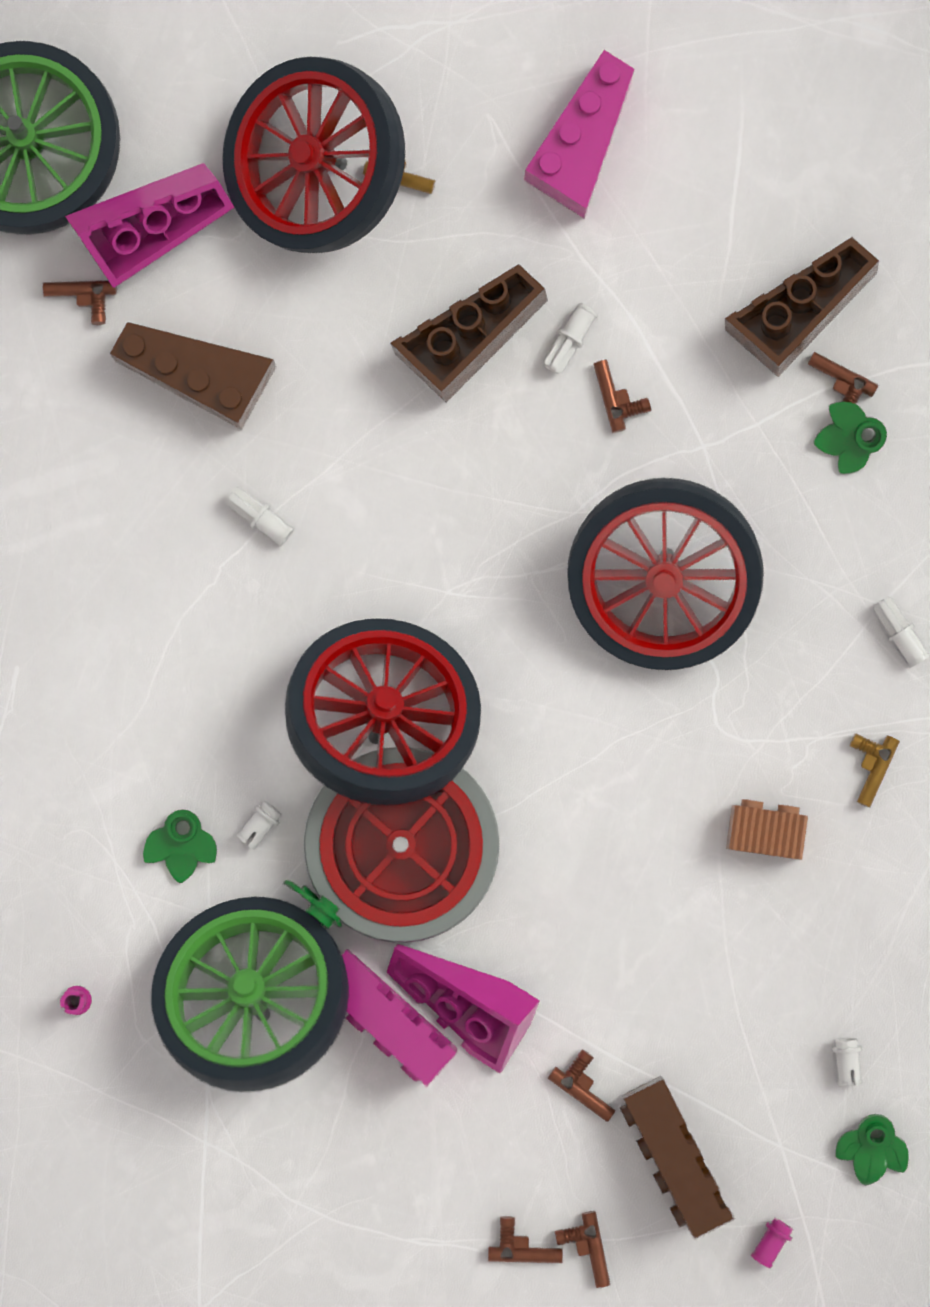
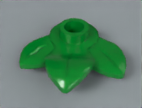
(845, 439)
(178, 850)
(320, 909)
(870, 1154)

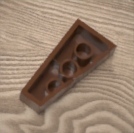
(794, 313)
(466, 336)
(201, 372)
(676, 1157)

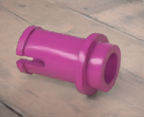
(84, 1001)
(772, 1242)

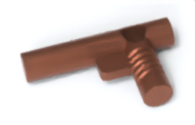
(85, 296)
(845, 378)
(617, 399)
(581, 1086)
(588, 1246)
(520, 1247)

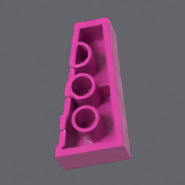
(577, 145)
(149, 221)
(394, 1023)

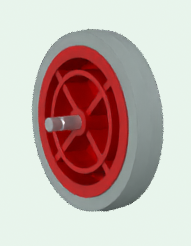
(407, 865)

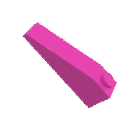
(477, 1006)

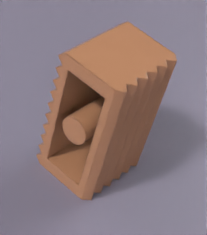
(767, 831)

